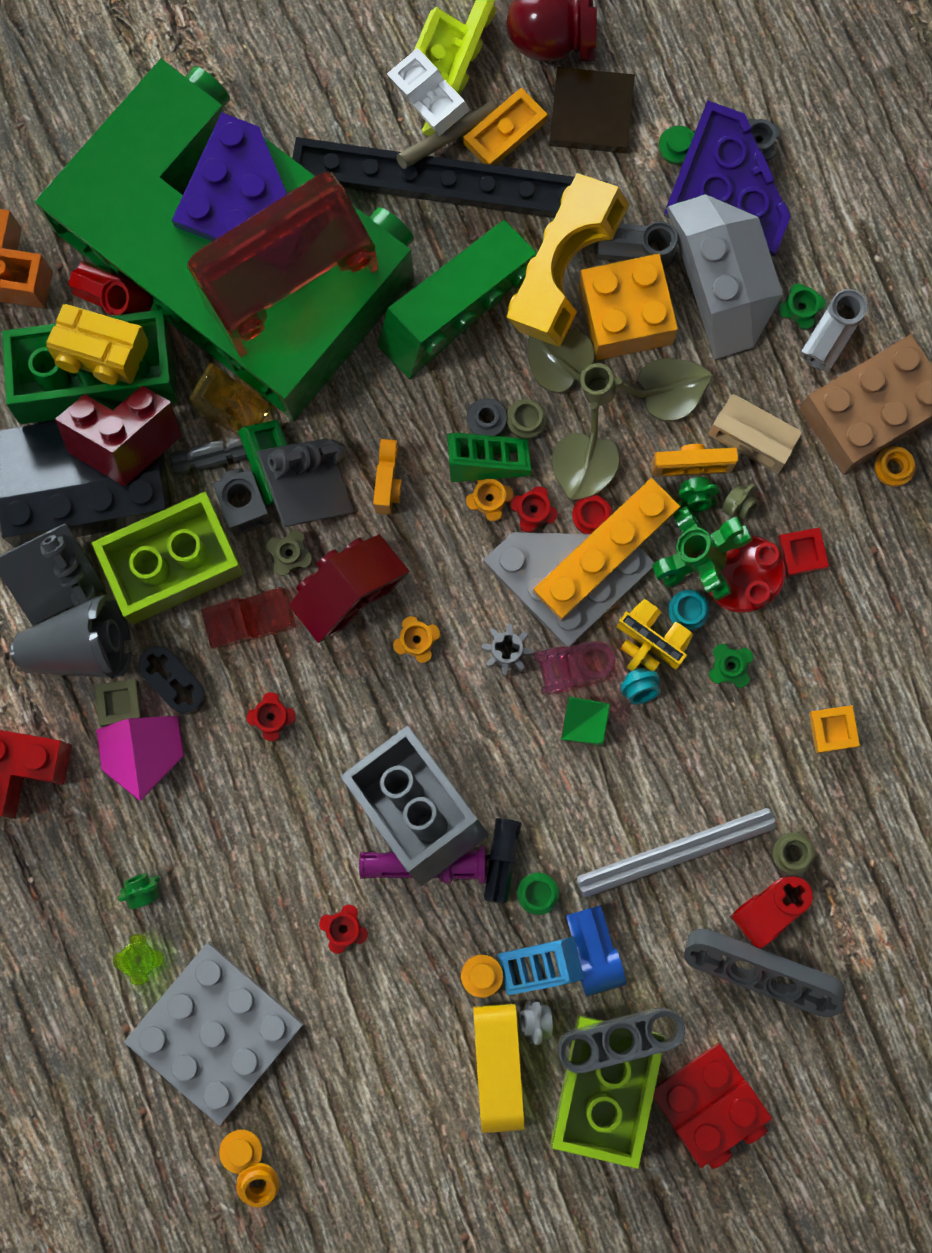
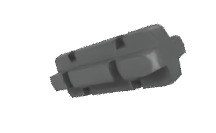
(207, 455)

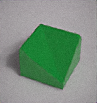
(585, 721)

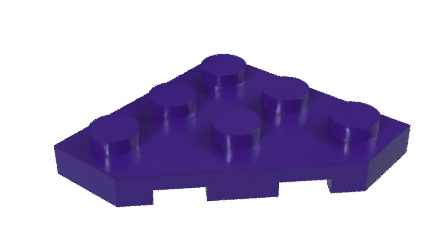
(732, 169)
(229, 181)

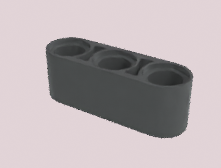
(642, 1043)

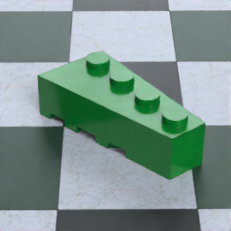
(454, 298)

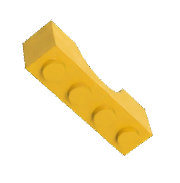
(587, 215)

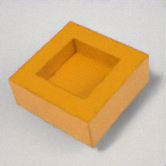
(834, 729)

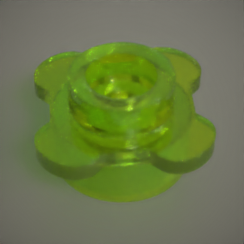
(126, 959)

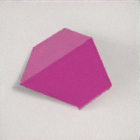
(140, 751)

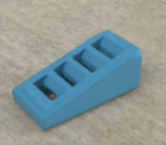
(566, 958)

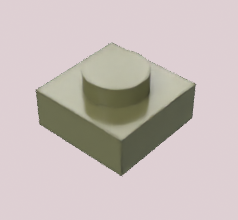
(118, 701)

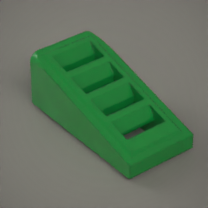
(474, 445)

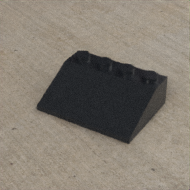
(50, 487)

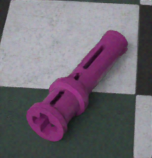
(387, 865)

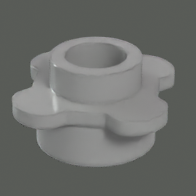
(536, 1022)

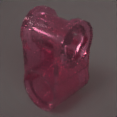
(571, 666)

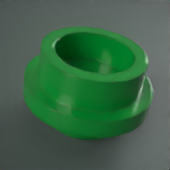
(675, 144)
(538, 893)

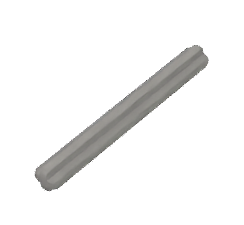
(676, 852)

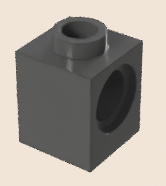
(244, 518)

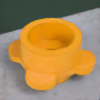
(493, 508)
(413, 628)

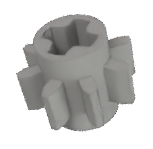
(498, 642)

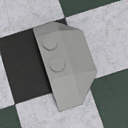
(727, 271)

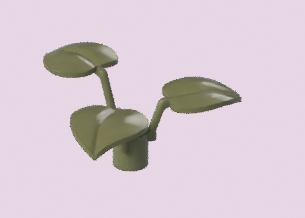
(590, 464)

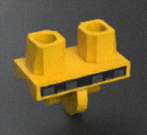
(638, 627)

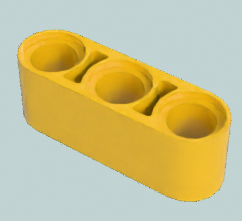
(498, 1068)

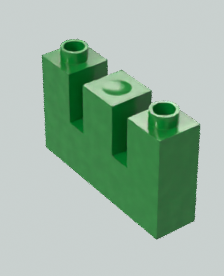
(118, 213)

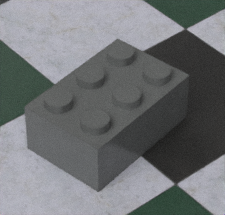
(414, 806)

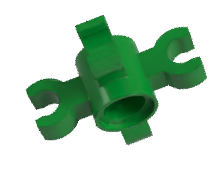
(711, 562)

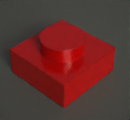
(803, 552)

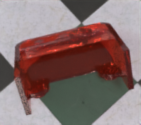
(278, 255)

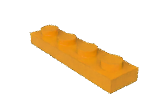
(606, 549)

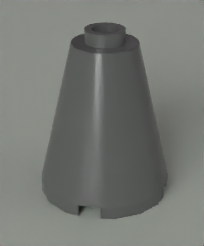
(76, 642)

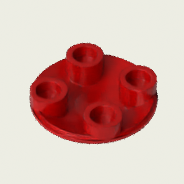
(753, 575)

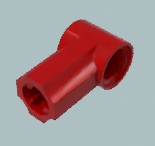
(109, 290)

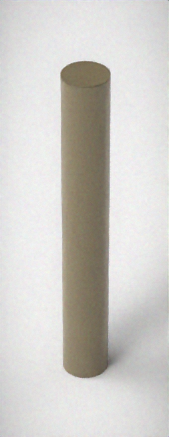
(435, 142)

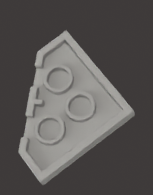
(529, 557)

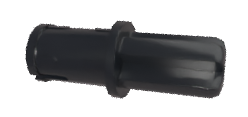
(502, 860)

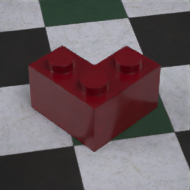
(120, 439)
(346, 585)

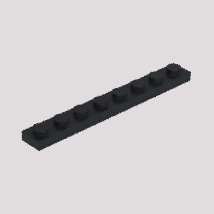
(435, 178)

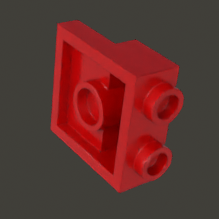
(711, 1107)

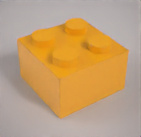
(627, 307)

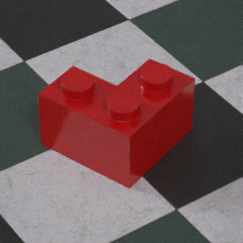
(30, 759)

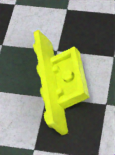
(453, 44)

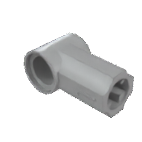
(833, 331)

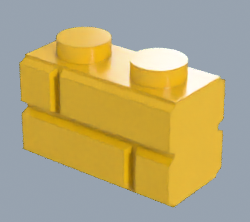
(97, 345)

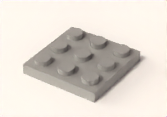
(213, 1033)

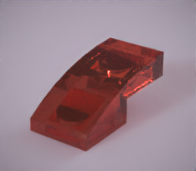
(248, 618)

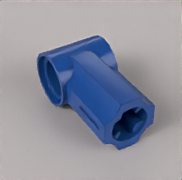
(597, 956)

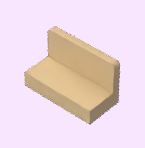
(755, 433)

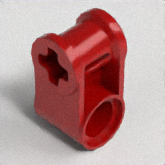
(765, 913)

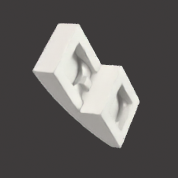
(428, 92)

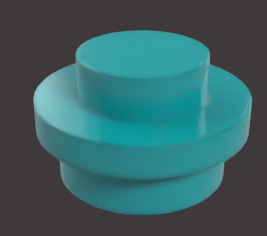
(688, 609)
(641, 686)

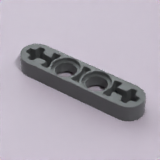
(766, 969)

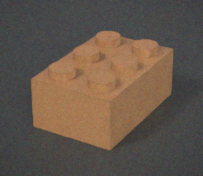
(872, 404)

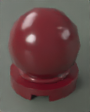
(553, 28)

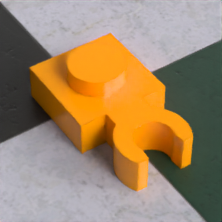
(387, 488)

